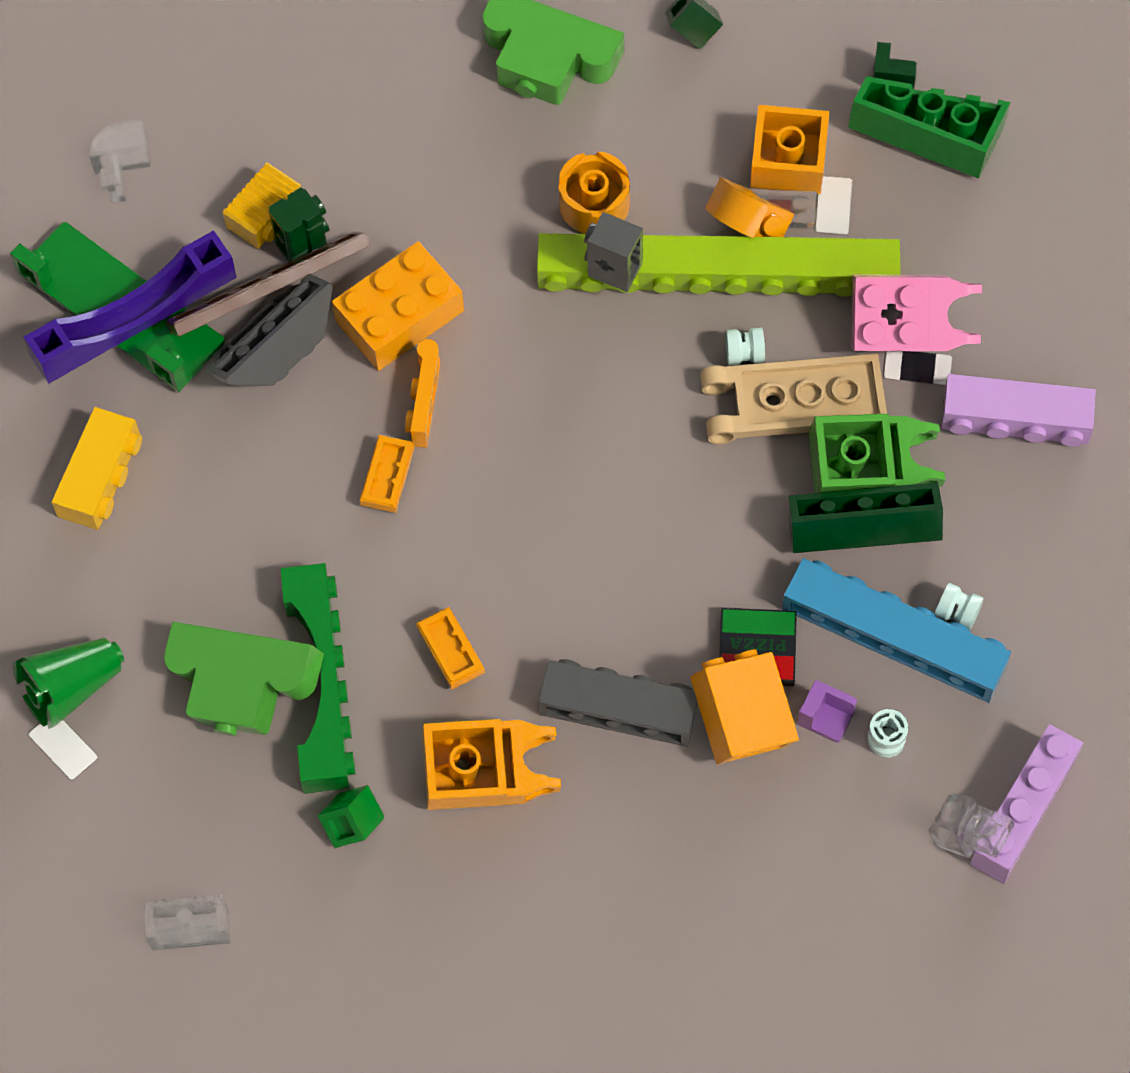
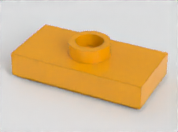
(387, 473)
(450, 648)

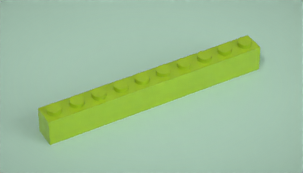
(726, 264)

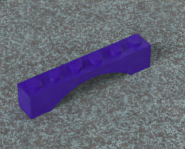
(80, 338)

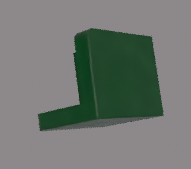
(694, 20)
(893, 69)

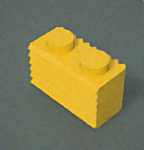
(249, 211)

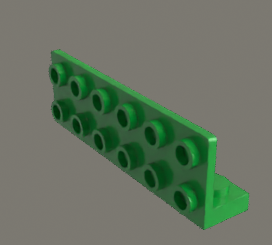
(87, 277)

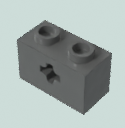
(614, 251)

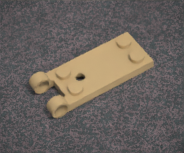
(804, 389)

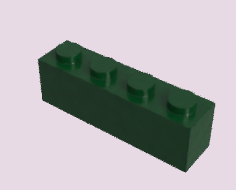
(865, 517)

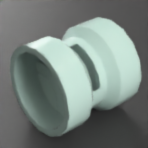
(745, 346)
(967, 610)
(885, 741)

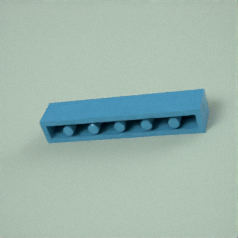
(896, 629)

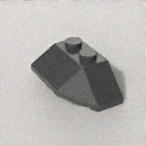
(276, 336)

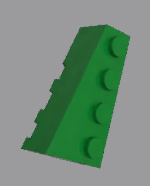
(929, 123)

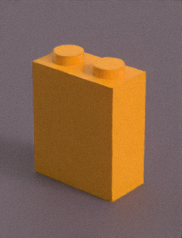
(743, 706)

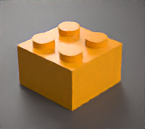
(789, 149)

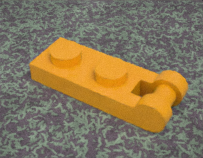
(424, 393)

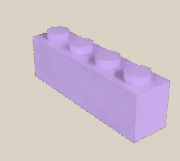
(1018, 410)
(1031, 798)

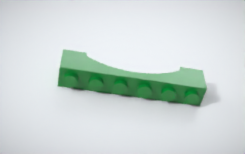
(323, 757)

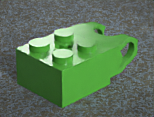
(878, 445)

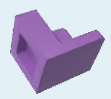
(827, 711)

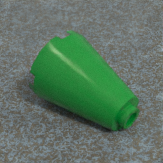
(66, 677)

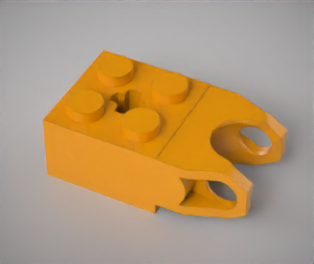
(497, 761)

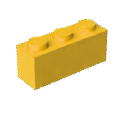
(97, 468)

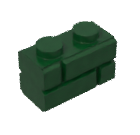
(298, 224)

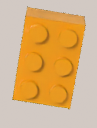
(398, 305)

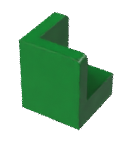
(351, 816)

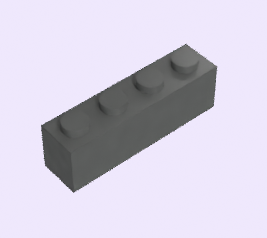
(618, 702)

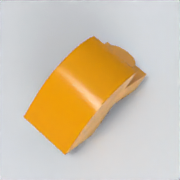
(747, 212)

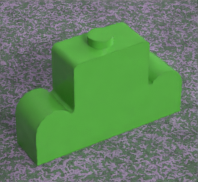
(548, 48)
(239, 675)

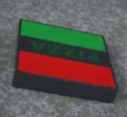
(763, 631)

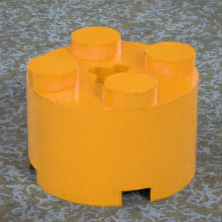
(591, 187)

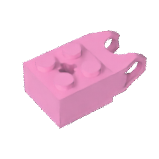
(922, 312)

